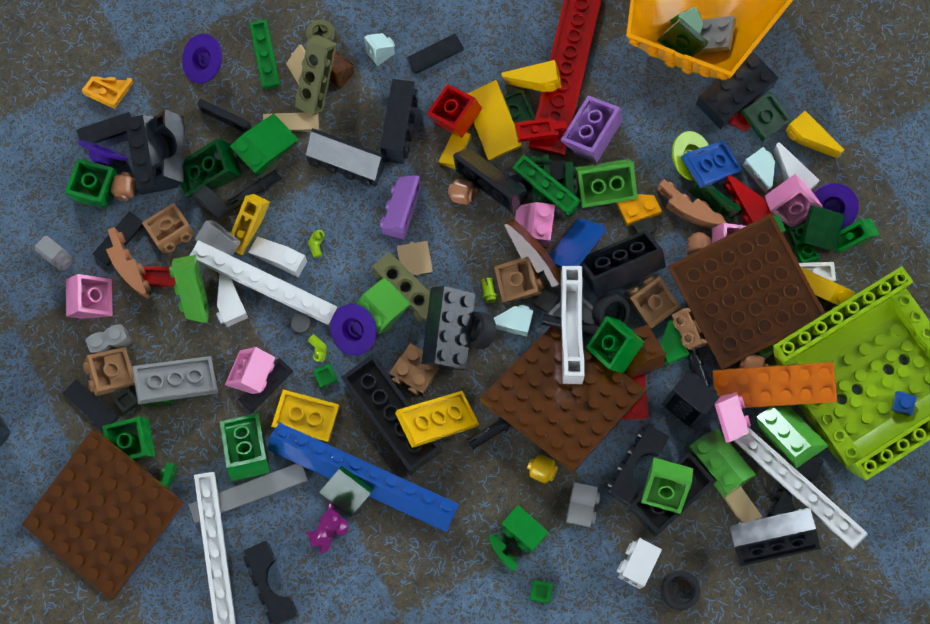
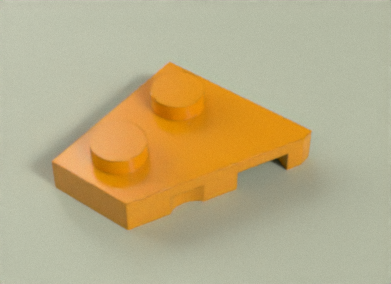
(107, 90)
(639, 209)

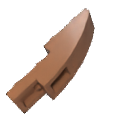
(695, 213)
(125, 265)

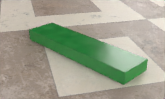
(264, 54)
(546, 185)

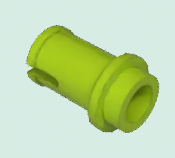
(488, 291)

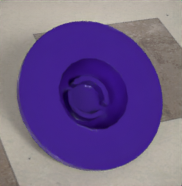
(202, 58)
(102, 154)
(839, 199)
(353, 329)

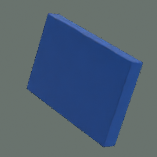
(711, 163)
(577, 243)

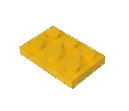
(306, 415)

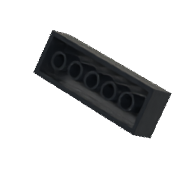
(380, 401)

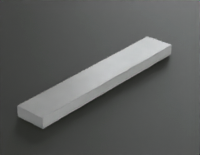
(256, 489)

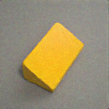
(454, 145)

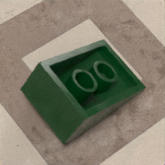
(209, 166)

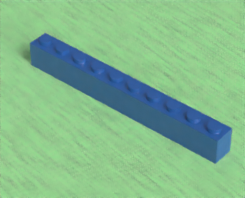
(386, 486)

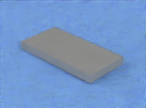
(174, 380)

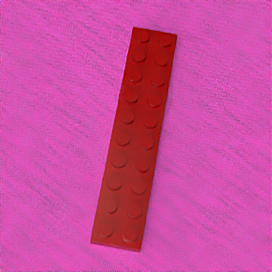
(570, 54)

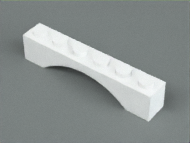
(572, 325)

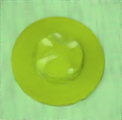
(683, 144)

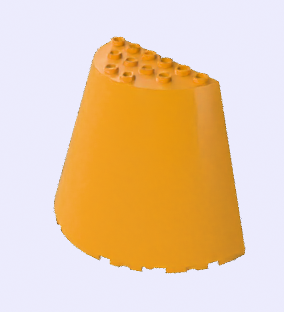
(753, 20)

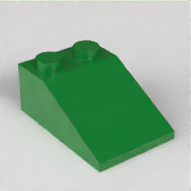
(264, 144)
(244, 447)

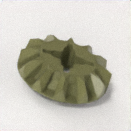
(326, 27)

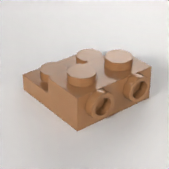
(168, 228)
(518, 280)
(652, 300)
(689, 329)
(108, 371)
(411, 372)

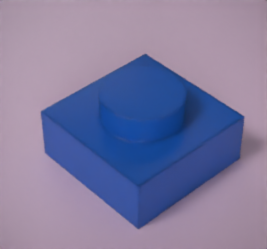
(903, 403)

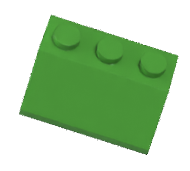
(606, 183)
(190, 288)
(790, 434)
(721, 462)

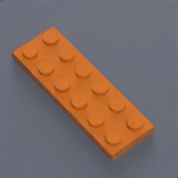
(779, 384)

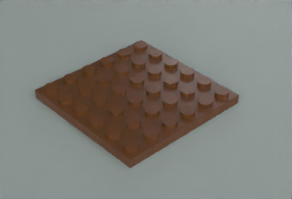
(746, 291)
(558, 416)
(103, 514)

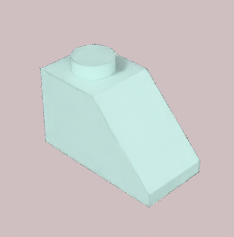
(379, 47)
(761, 168)
(515, 320)

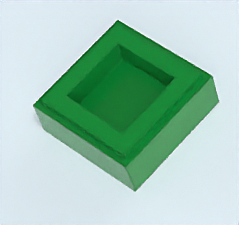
(325, 375)
(541, 591)

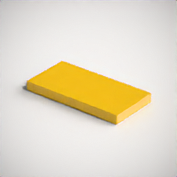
(494, 122)
(436, 418)

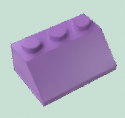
(592, 128)
(401, 206)

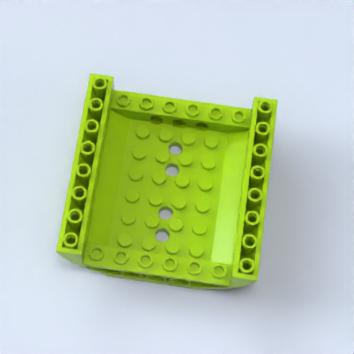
(860, 340)

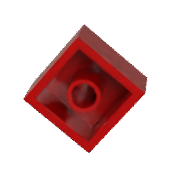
(454, 110)

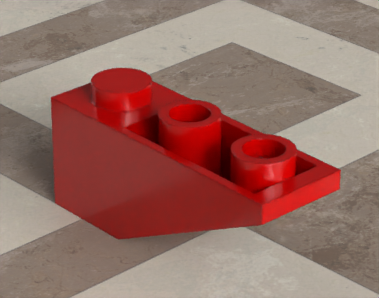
(752, 205)

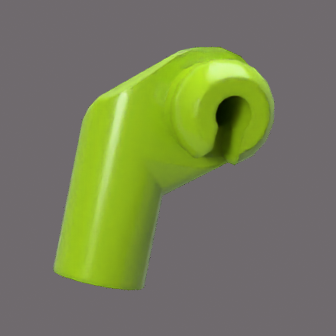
(314, 243)
(320, 348)

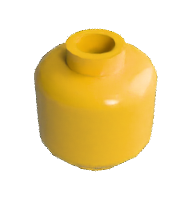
(542, 468)

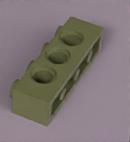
(315, 75)
(389, 264)

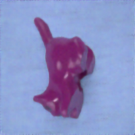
(329, 526)

